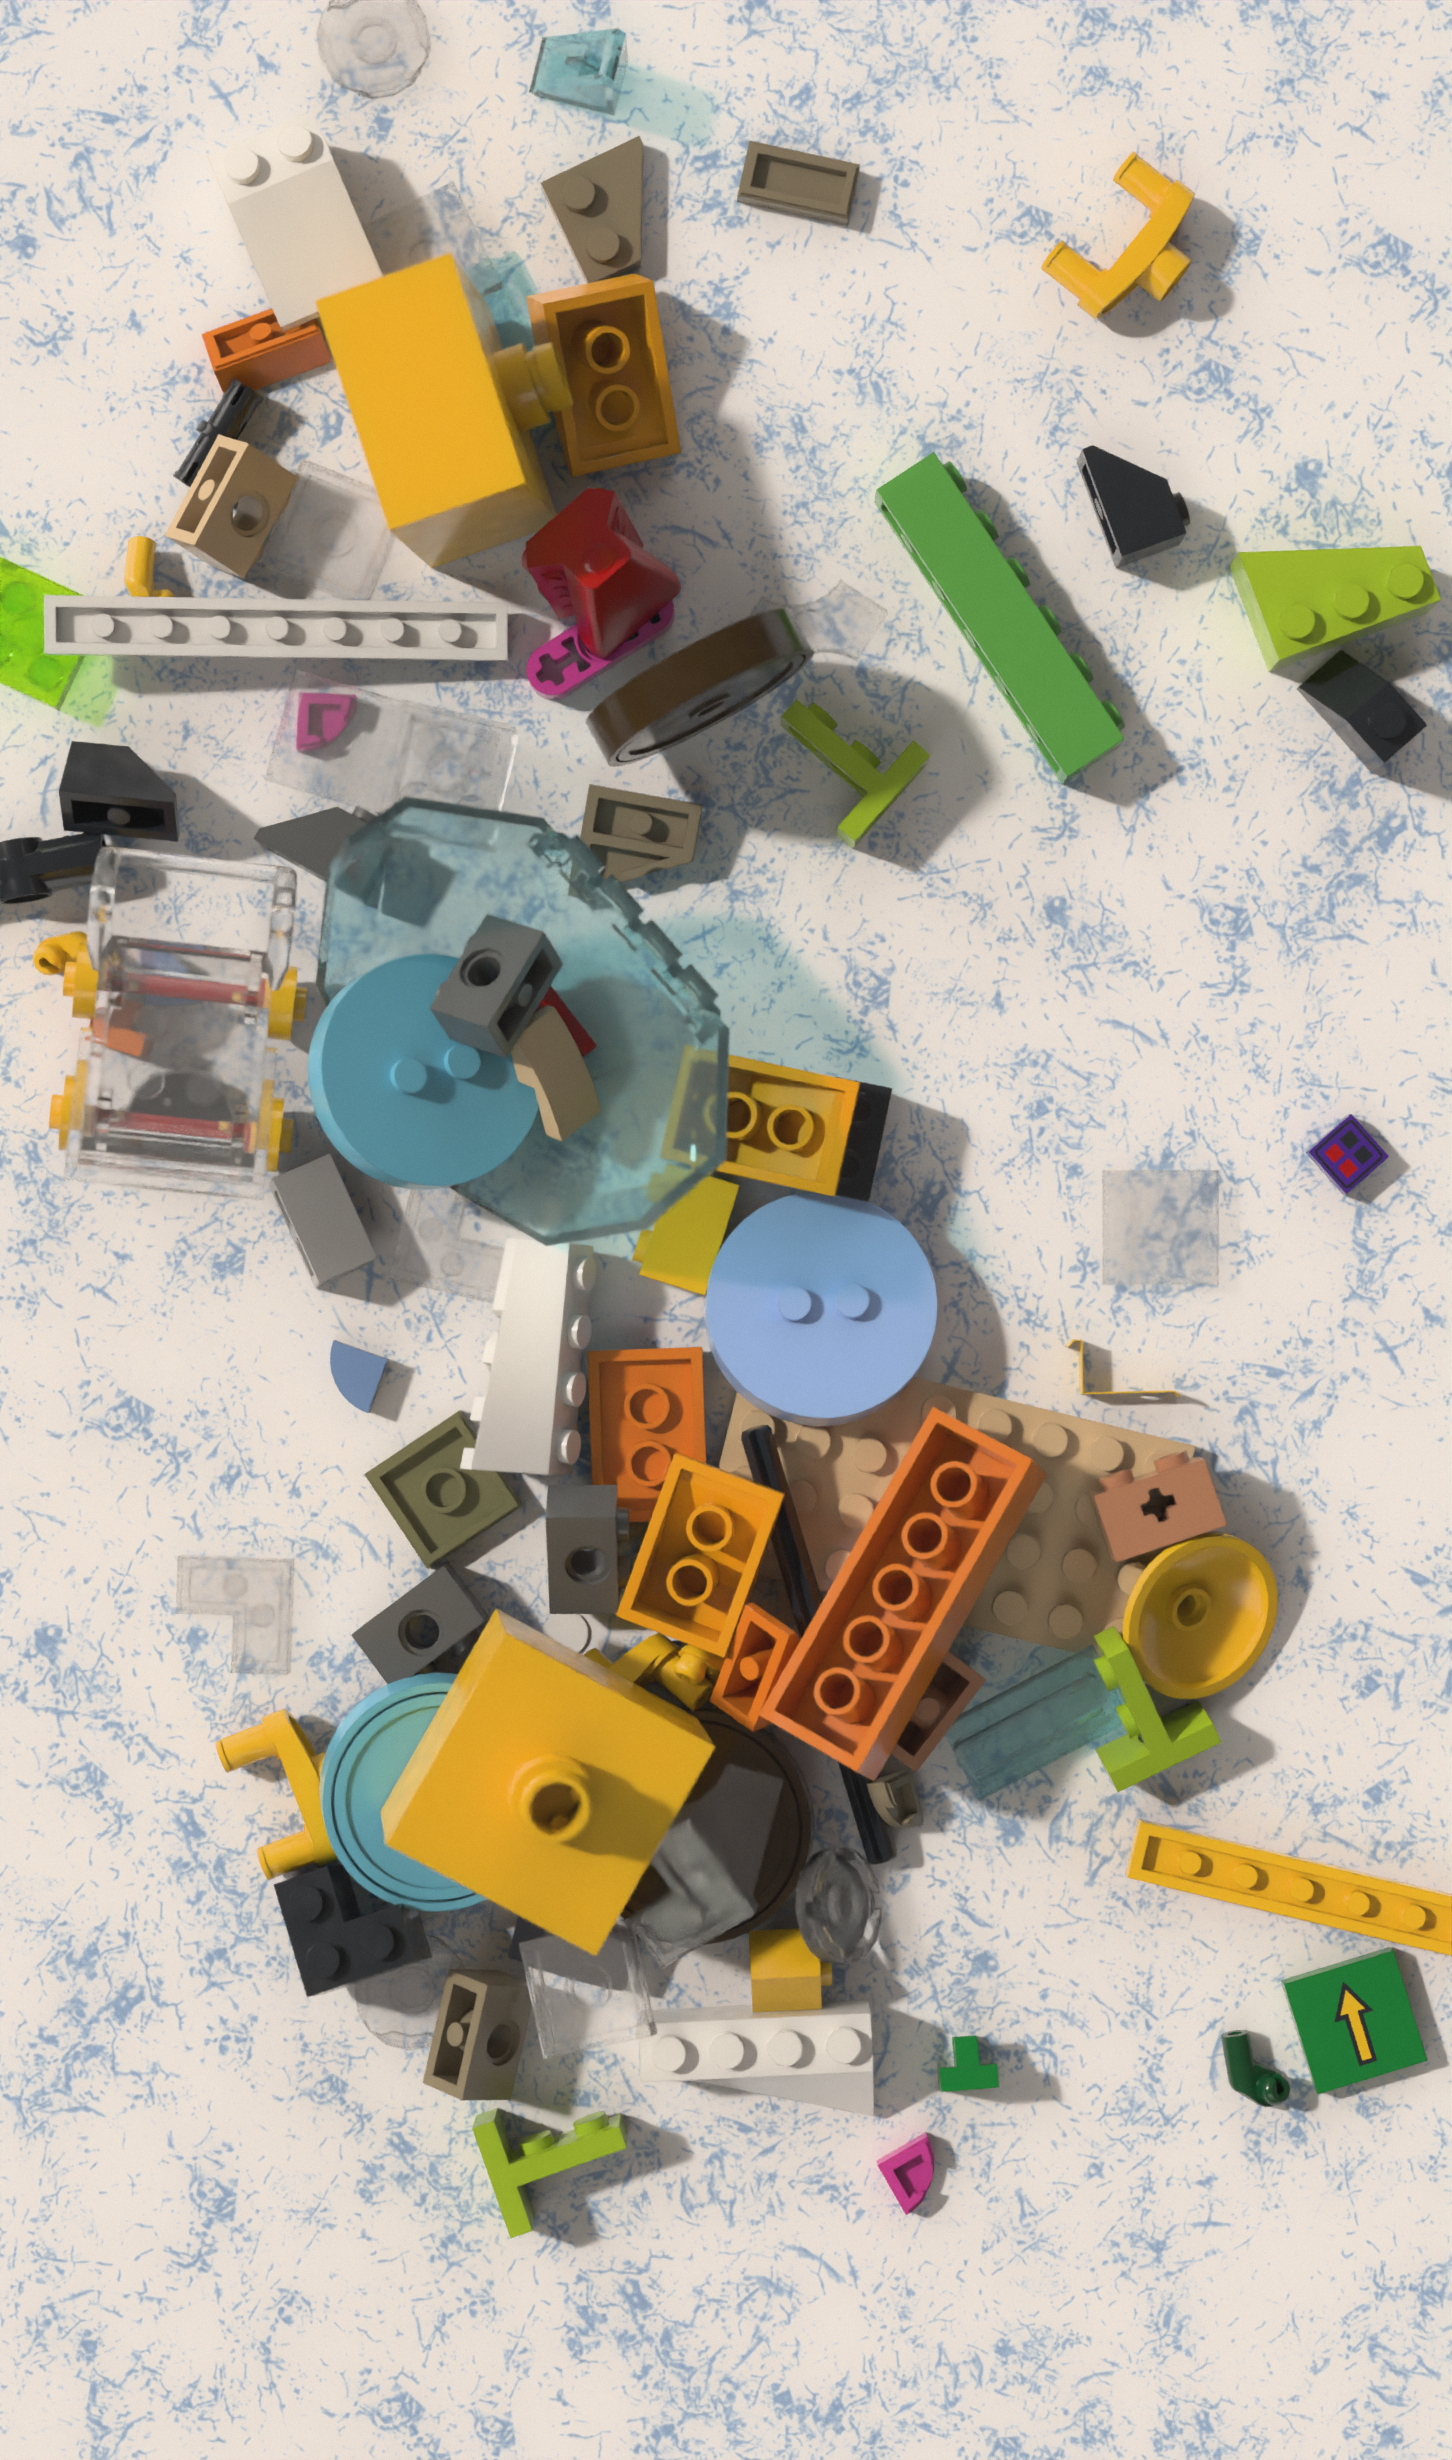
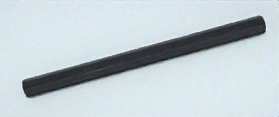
(805, 1602)

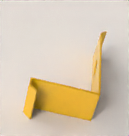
(1081, 1389)

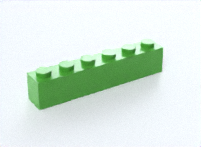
(999, 618)

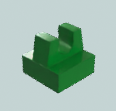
(967, 2070)

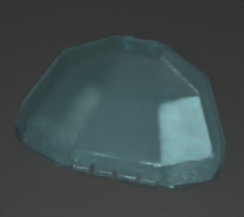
(660, 1066)

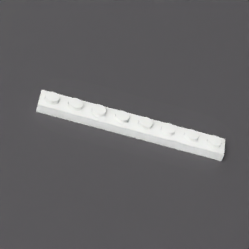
(275, 628)

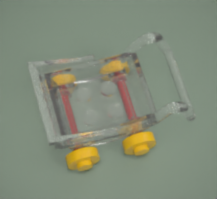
(177, 1056)

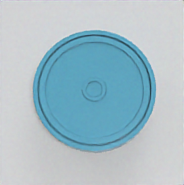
(403, 1093)
(358, 1778)

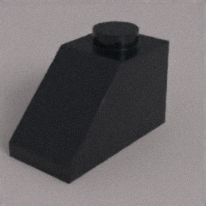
(1132, 506)
(1362, 709)
(115, 794)

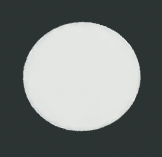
(568, 1630)

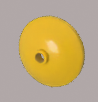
(1216, 1628)

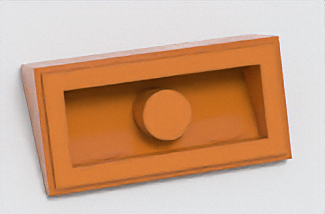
(262, 354)

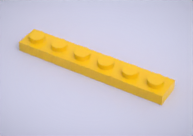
(1291, 1886)

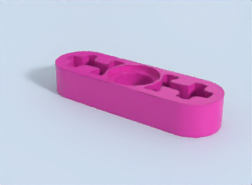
(572, 677)

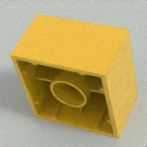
(444, 409)
(545, 1782)

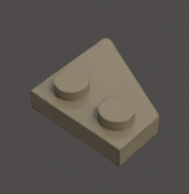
(602, 210)
(638, 831)

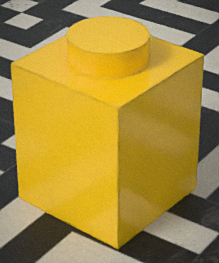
(785, 1972)

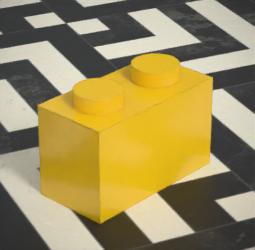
(688, 1237)

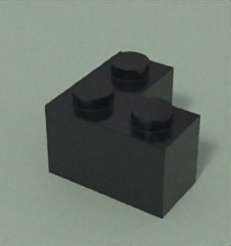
(332, 1939)

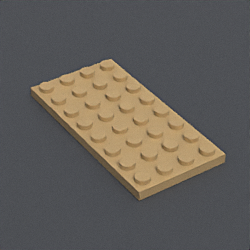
(1056, 1570)

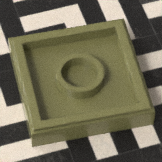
(435, 1498)

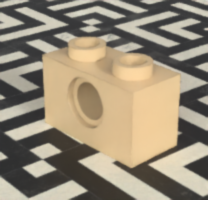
(205, 519)

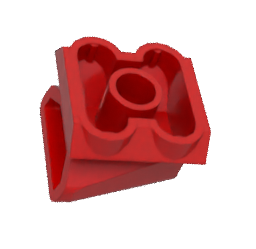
(596, 569)

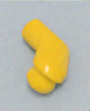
(140, 569)
(56, 951)
(698, 1664)

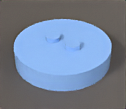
(820, 1309)

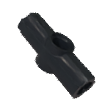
(37, 867)

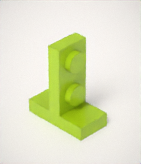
(855, 766)
(1150, 1741)
(540, 2157)

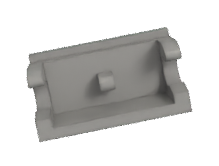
(322, 1220)

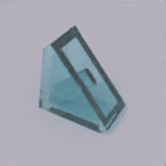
(582, 69)

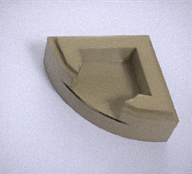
(897, 1799)

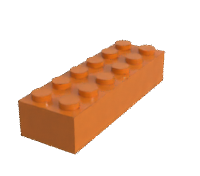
(903, 1593)

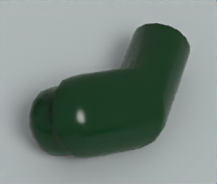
(1249, 2076)

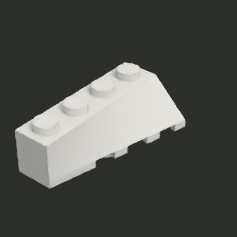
(535, 1361)
(789, 2055)

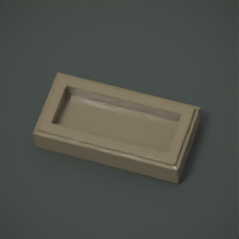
(798, 183)

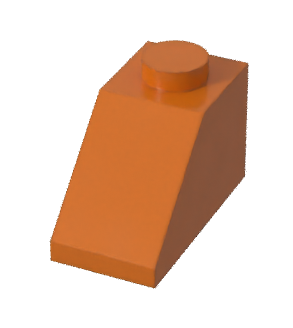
(753, 1666)

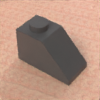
(313, 838)

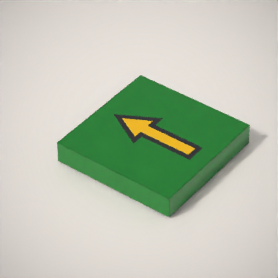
(1354, 2020)

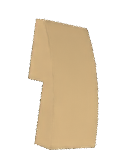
(554, 1067)

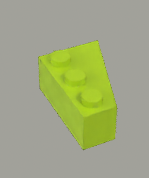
(1329, 596)

